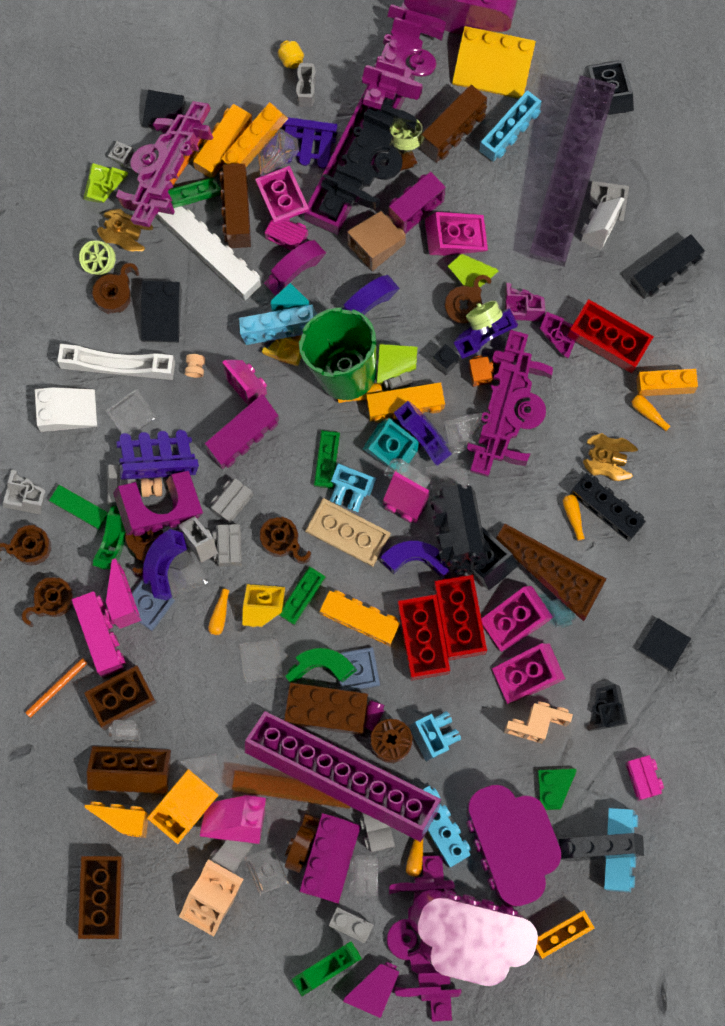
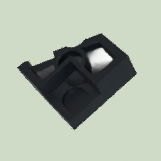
(162, 105)
(608, 709)

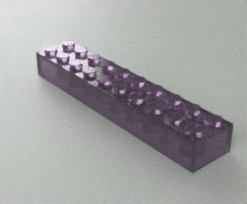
(572, 171)

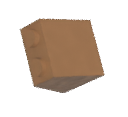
(376, 240)

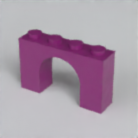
(139, 519)

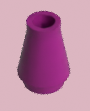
(373, 714)

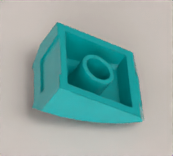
(391, 443)

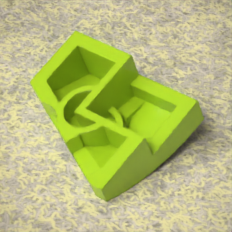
(102, 182)
(468, 269)
(395, 361)

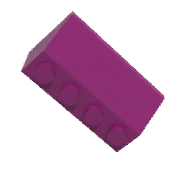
(242, 432)
(330, 858)

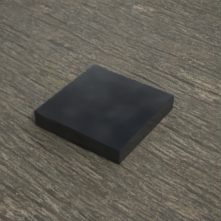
(664, 644)

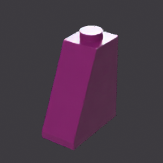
(374, 990)

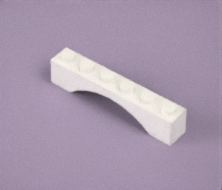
(85, 359)

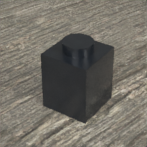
(445, 359)

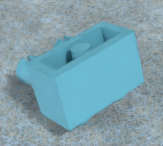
(349, 478)
(429, 737)

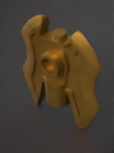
(121, 230)
(606, 457)

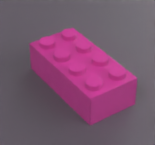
(98, 635)

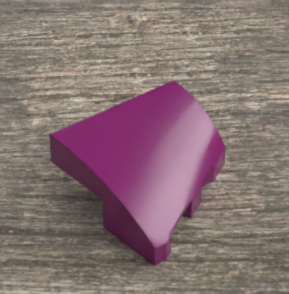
(524, 304)
(556, 331)

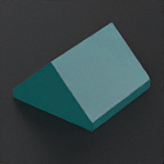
(288, 298)

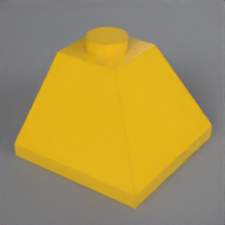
(262, 604)

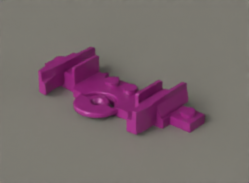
(390, 72)
(154, 173)
(501, 420)
(428, 977)

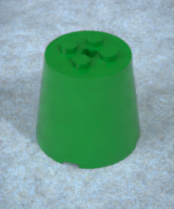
(340, 352)

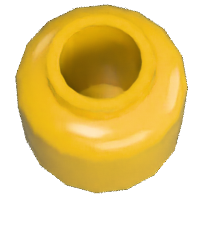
(290, 54)

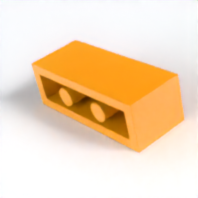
(667, 382)
(563, 934)

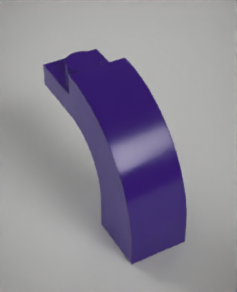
(372, 294)
(472, 340)
(424, 431)
(414, 551)
(158, 560)

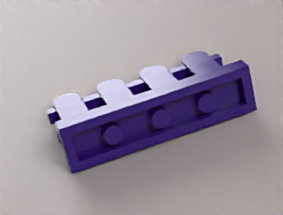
(309, 128)
(155, 466)

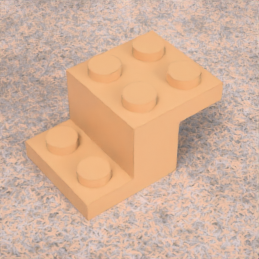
(538, 722)
(211, 897)

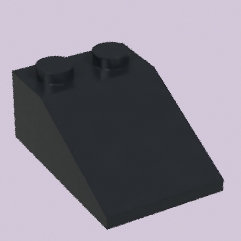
(616, 74)
(160, 311)
(499, 563)

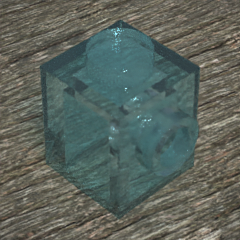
(561, 613)

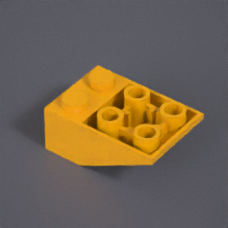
(182, 806)
(128, 822)

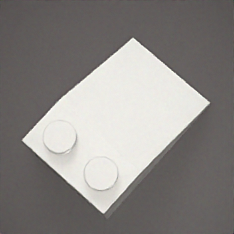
(601, 223)
(65, 408)

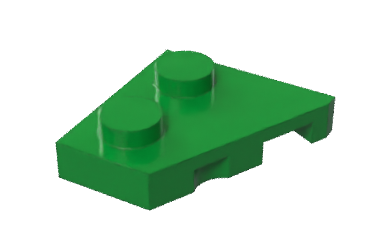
(554, 787)

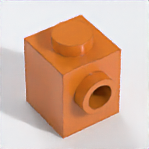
(480, 370)

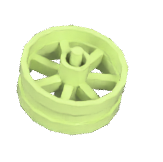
(404, 139)
(97, 257)
(484, 315)

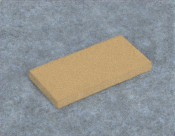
(348, 532)

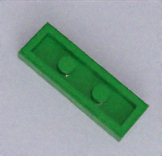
(194, 192)
(327, 459)
(78, 507)
(302, 595)

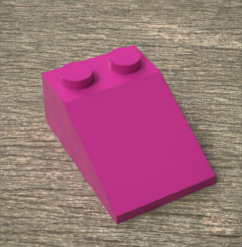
(281, 195)
(455, 233)
(244, 380)
(405, 498)
(119, 599)
(516, 618)
(528, 673)
(235, 819)

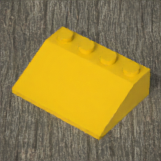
(493, 62)

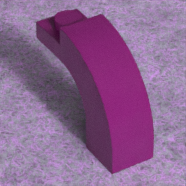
(295, 262)

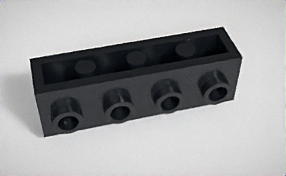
(608, 507)

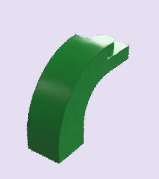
(112, 541)
(321, 658)
(326, 968)

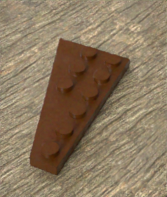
(562, 576)

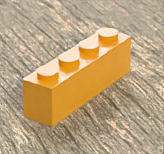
(224, 134)
(255, 136)
(425, 397)
(360, 618)

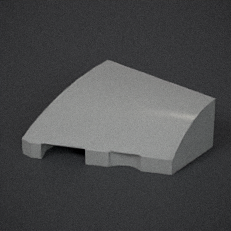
(605, 192)
(23, 495)

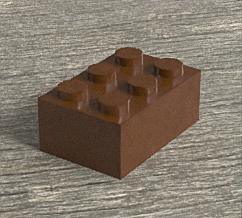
(120, 697)

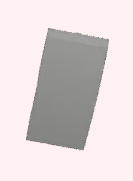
(122, 155)

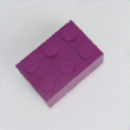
(417, 202)

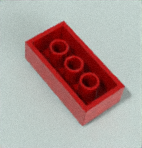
(610, 336)
(460, 617)
(423, 637)

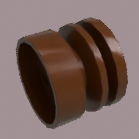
(387, 751)

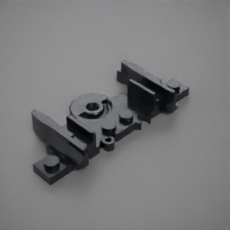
(358, 173)

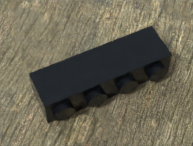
(668, 266)
(601, 847)

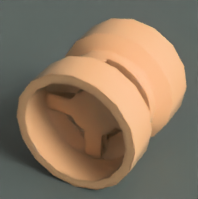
(195, 364)
(147, 489)

